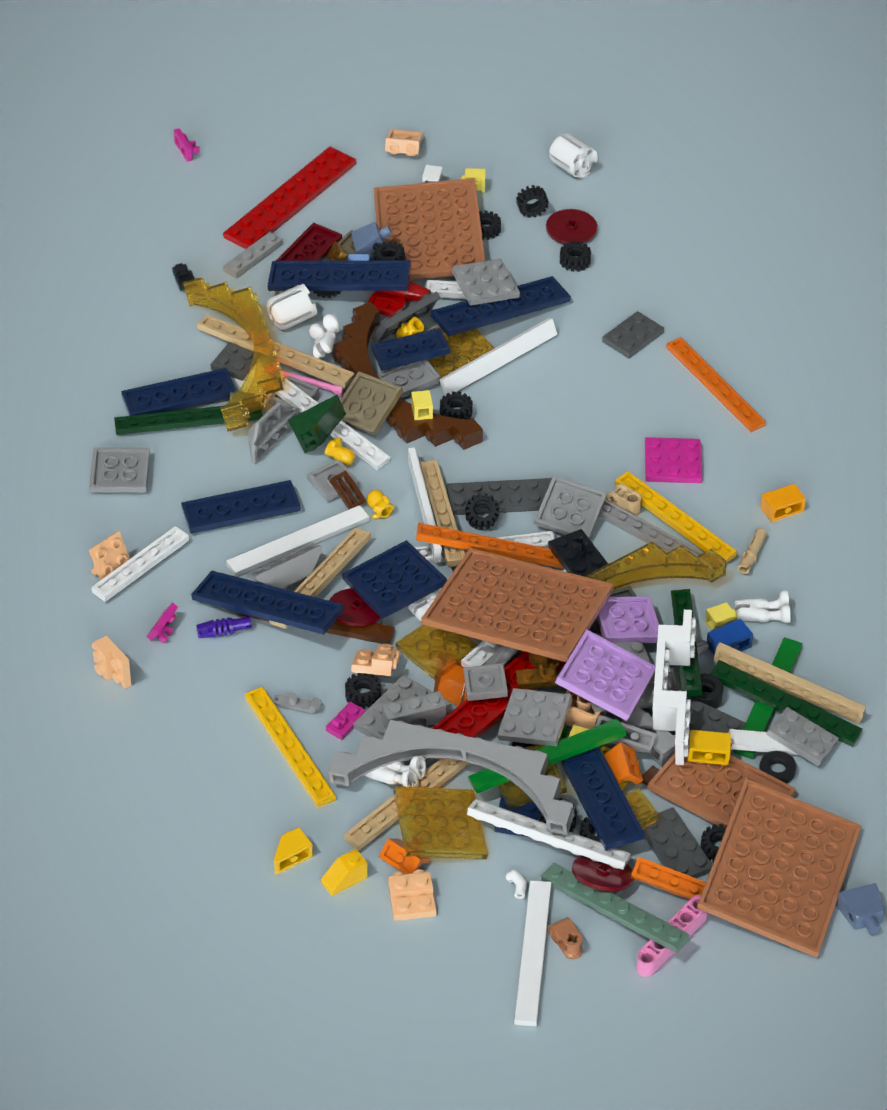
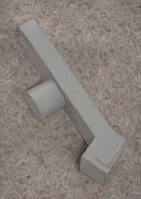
(294, 703)

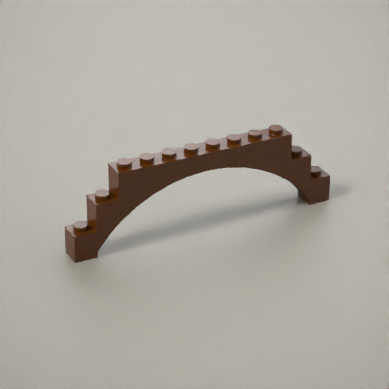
(353, 356)

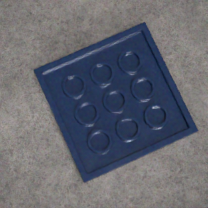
(394, 579)

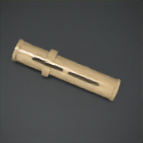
(750, 555)

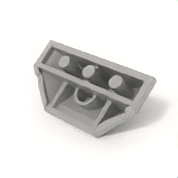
(270, 429)
(289, 569)

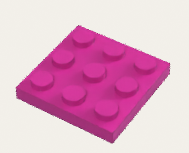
(673, 460)

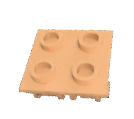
(108, 555)

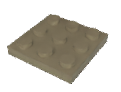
(369, 402)

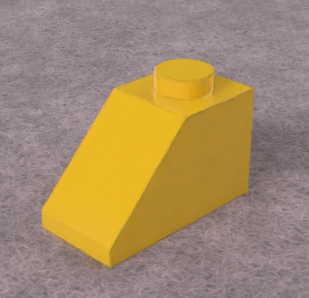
(292, 849)
(345, 872)

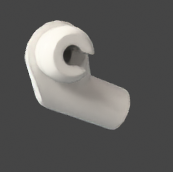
(520, 882)

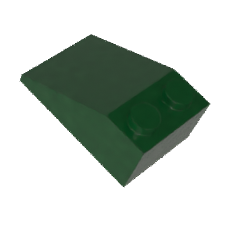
(317, 423)

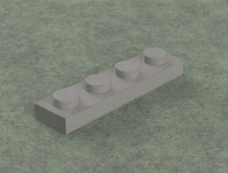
(252, 255)

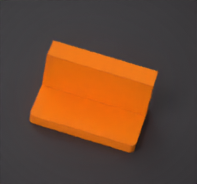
(624, 764)
(395, 855)

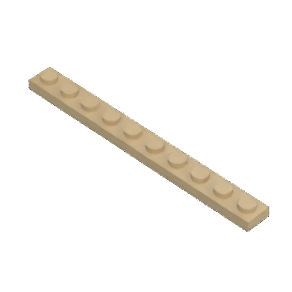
(285, 354)

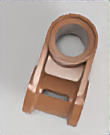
(567, 938)

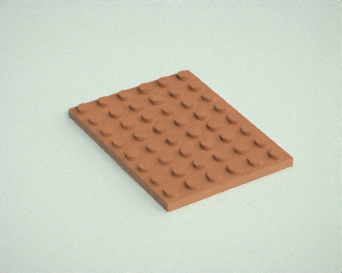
(433, 223)
(518, 604)
(780, 867)

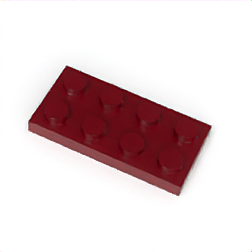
(311, 244)

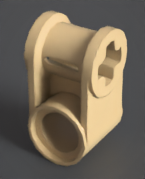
(625, 498)

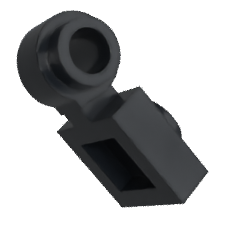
(182, 275)

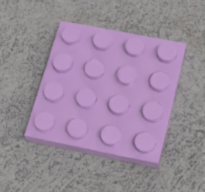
(606, 675)

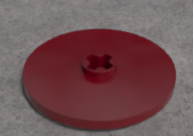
(571, 226)
(355, 611)
(601, 875)

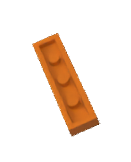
(667, 879)

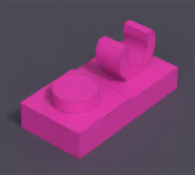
(184, 147)
(160, 628)
(344, 721)

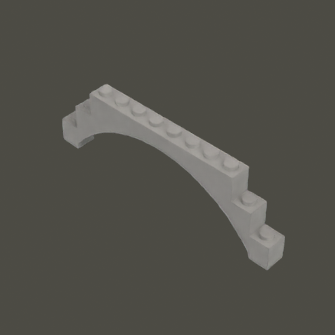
(405, 741)

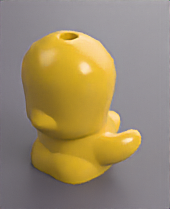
(412, 327)
(341, 453)
(380, 504)

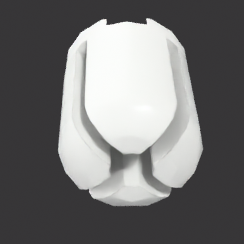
(572, 155)
(291, 307)

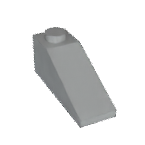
(636, 738)

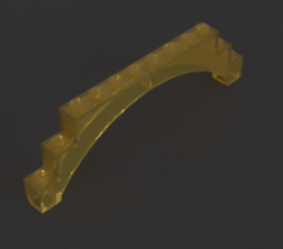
(264, 372)
(652, 563)

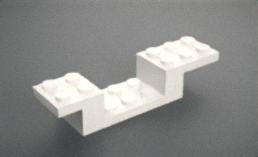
(672, 708)

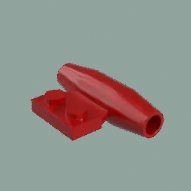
(391, 301)

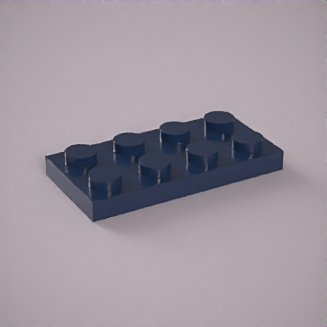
(410, 349)

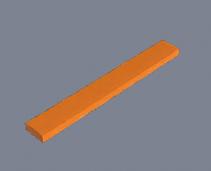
(716, 384)
(493, 545)

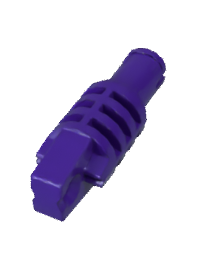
(222, 626)

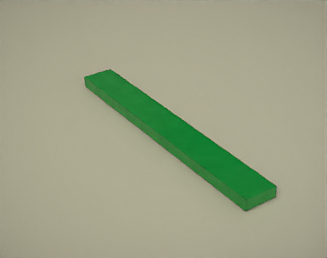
(761, 713)
(565, 749)

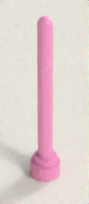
(323, 385)

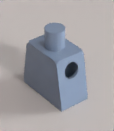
(368, 238)
(862, 907)

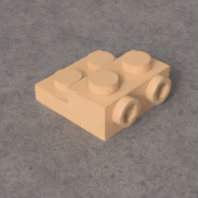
(403, 142)
(111, 662)
(378, 662)
(411, 895)

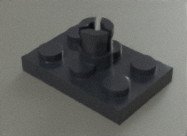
(577, 553)

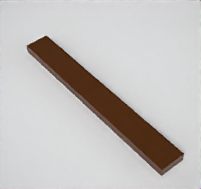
(373, 633)

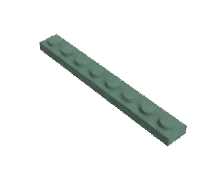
(617, 909)

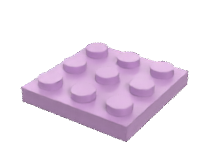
(629, 620)

